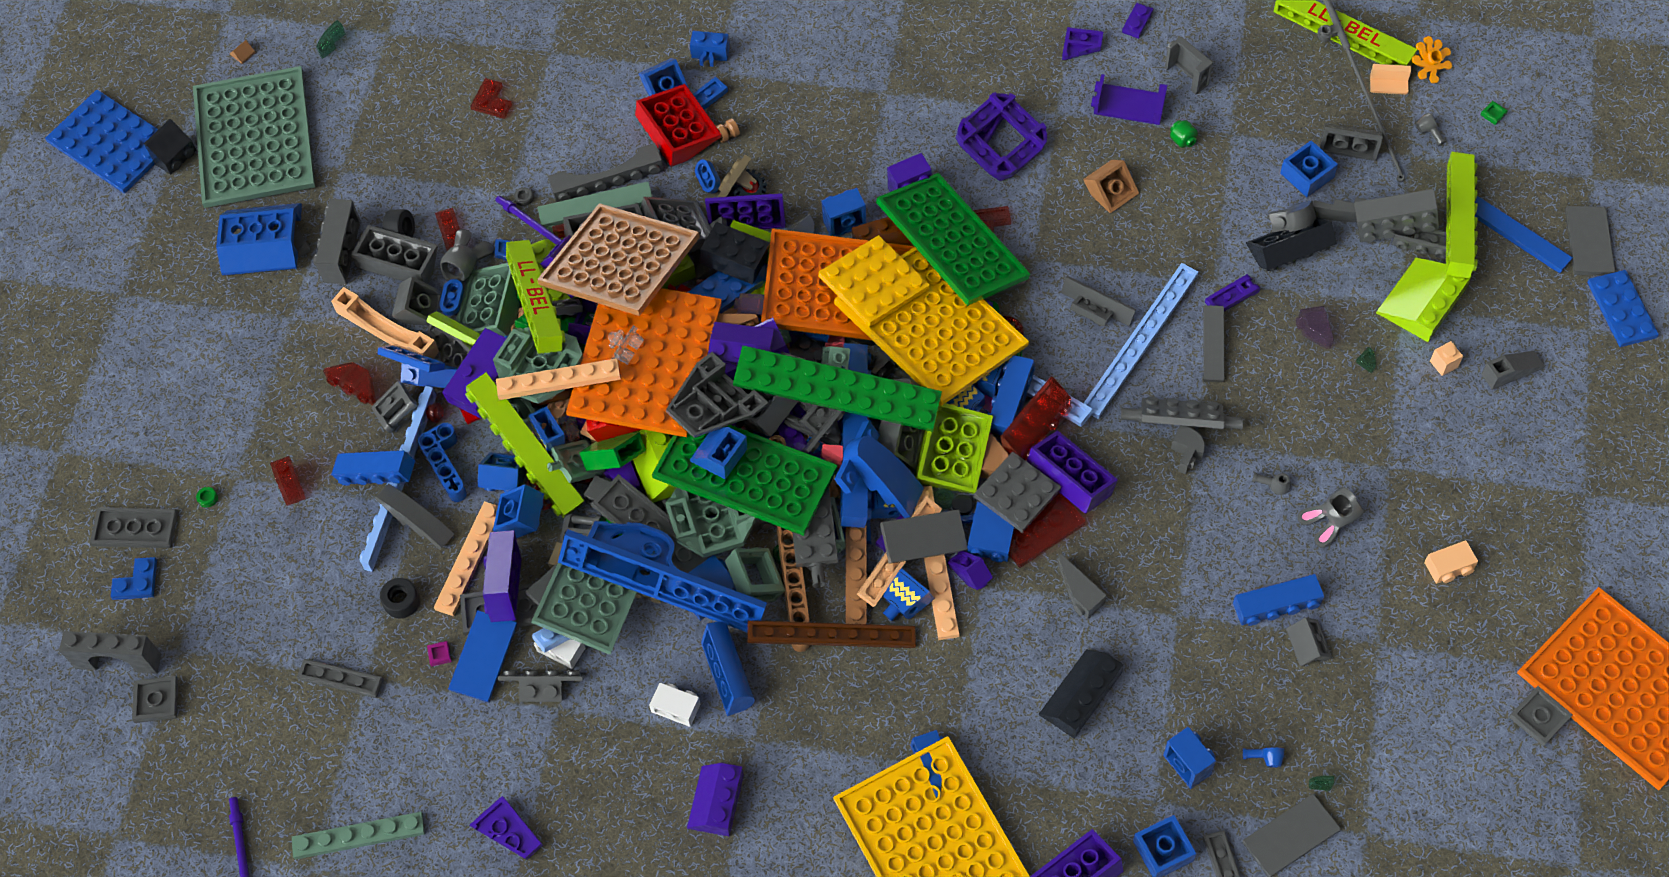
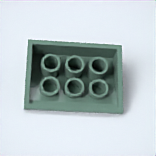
(489, 300)

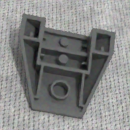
(710, 399)

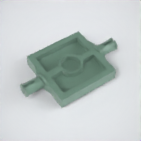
(570, 461)

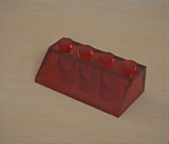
(1037, 419)

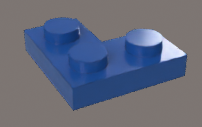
(138, 586)

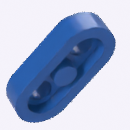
(707, 176)
(449, 298)

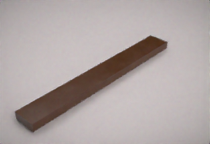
(831, 634)

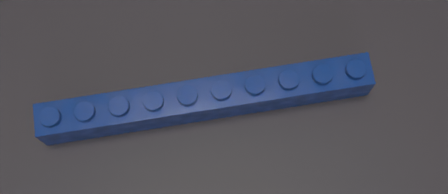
(854, 505)

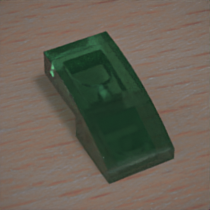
(327, 41)

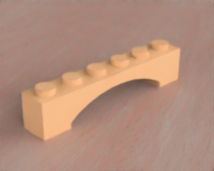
(357, 311)

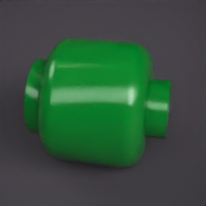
(1183, 133)

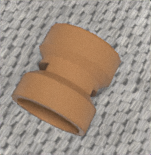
(728, 130)

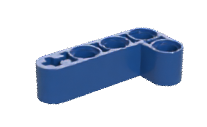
(443, 466)

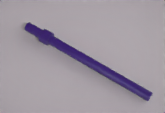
(511, 207)
(236, 820)

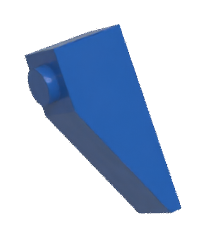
(419, 377)
(921, 742)

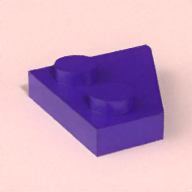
(1081, 42)

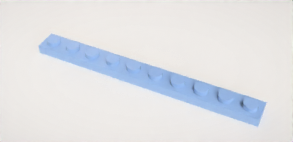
(1140, 339)
(383, 518)

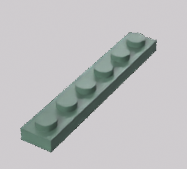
(358, 835)

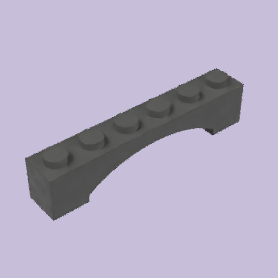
(643, 163)

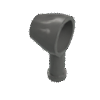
(1428, 124)
(1274, 483)

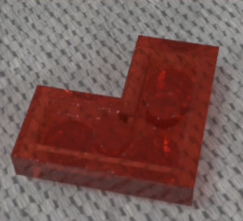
(488, 102)

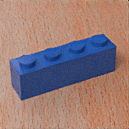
(1011, 392)
(373, 467)
(1278, 600)

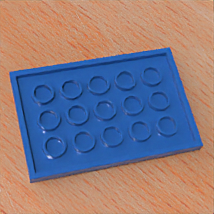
(106, 140)

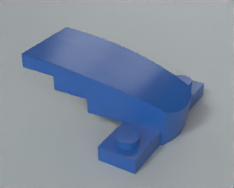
(879, 471)

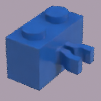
(709, 46)

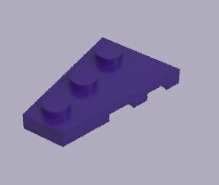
(507, 828)

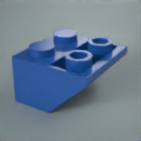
(720, 451)

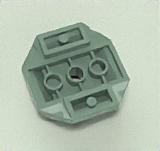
(520, 356)
(703, 534)

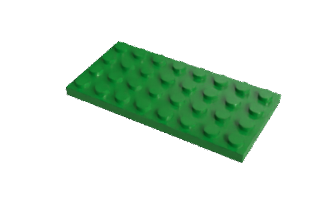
(953, 239)
(765, 483)

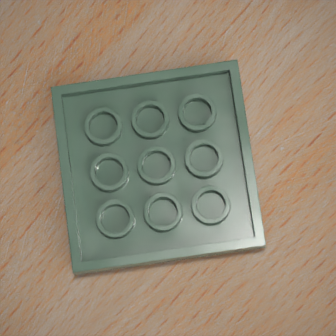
(584, 608)

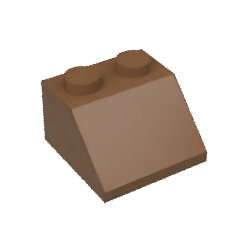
(1111, 185)

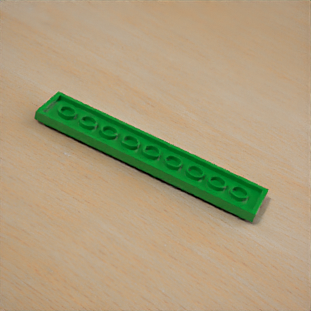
(837, 388)

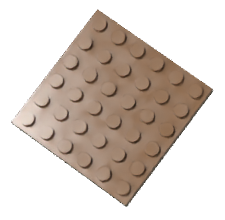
(618, 259)

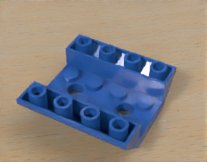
(256, 245)

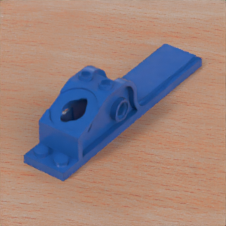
(623, 557)

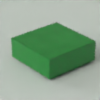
(1494, 112)

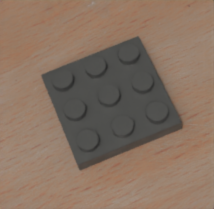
(1017, 492)

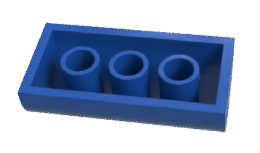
(726, 668)

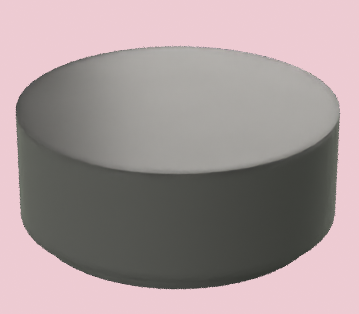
(523, 196)

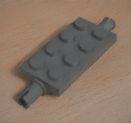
(1182, 413)
(818, 544)

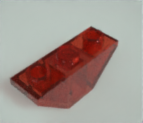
(352, 380)

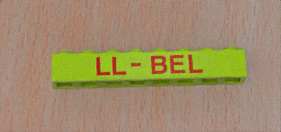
(1362, 38)
(534, 297)

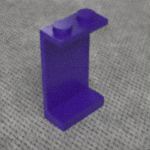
(1128, 102)

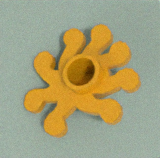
(1431, 58)

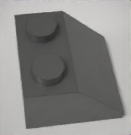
(416, 301)

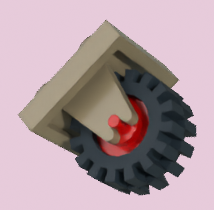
(742, 181)

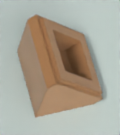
(242, 52)

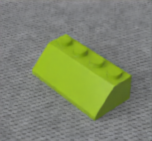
(645, 463)

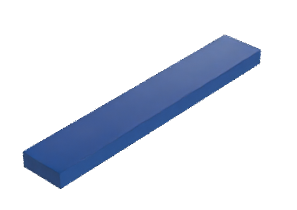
(1521, 236)

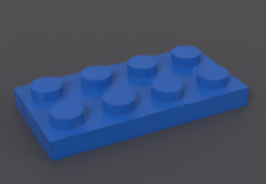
(726, 288)
(1622, 308)

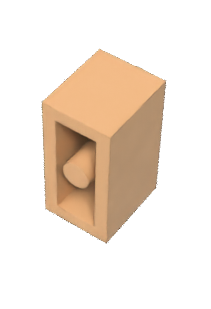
(1451, 562)

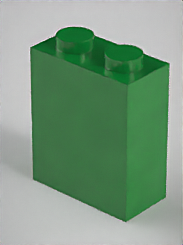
(612, 452)

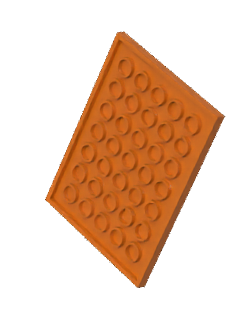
(796, 292)
(675, 338)
(1612, 681)

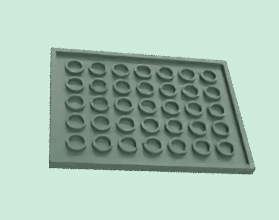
(253, 137)

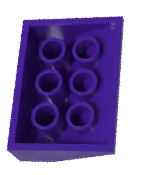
(754, 210)

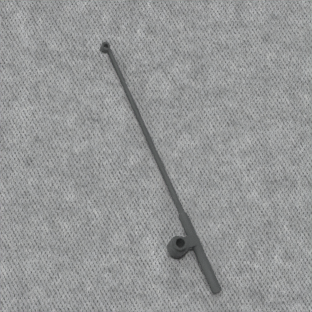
(1324, 34)

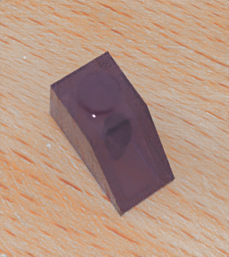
(749, 304)
(1315, 326)

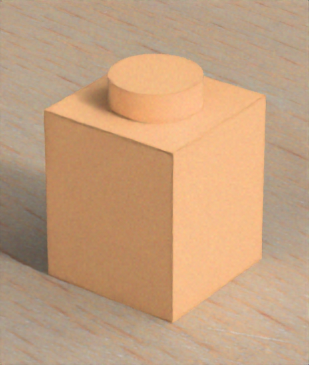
(1446, 358)

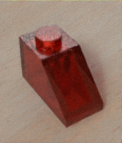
(288, 480)

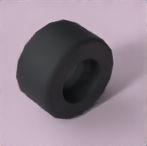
(399, 221)
(404, 608)

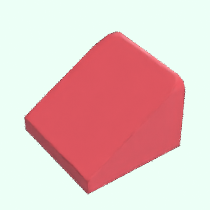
(833, 453)

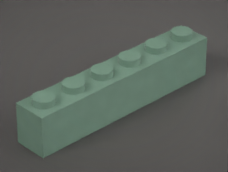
(553, 213)

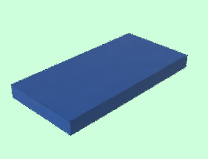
(482, 657)

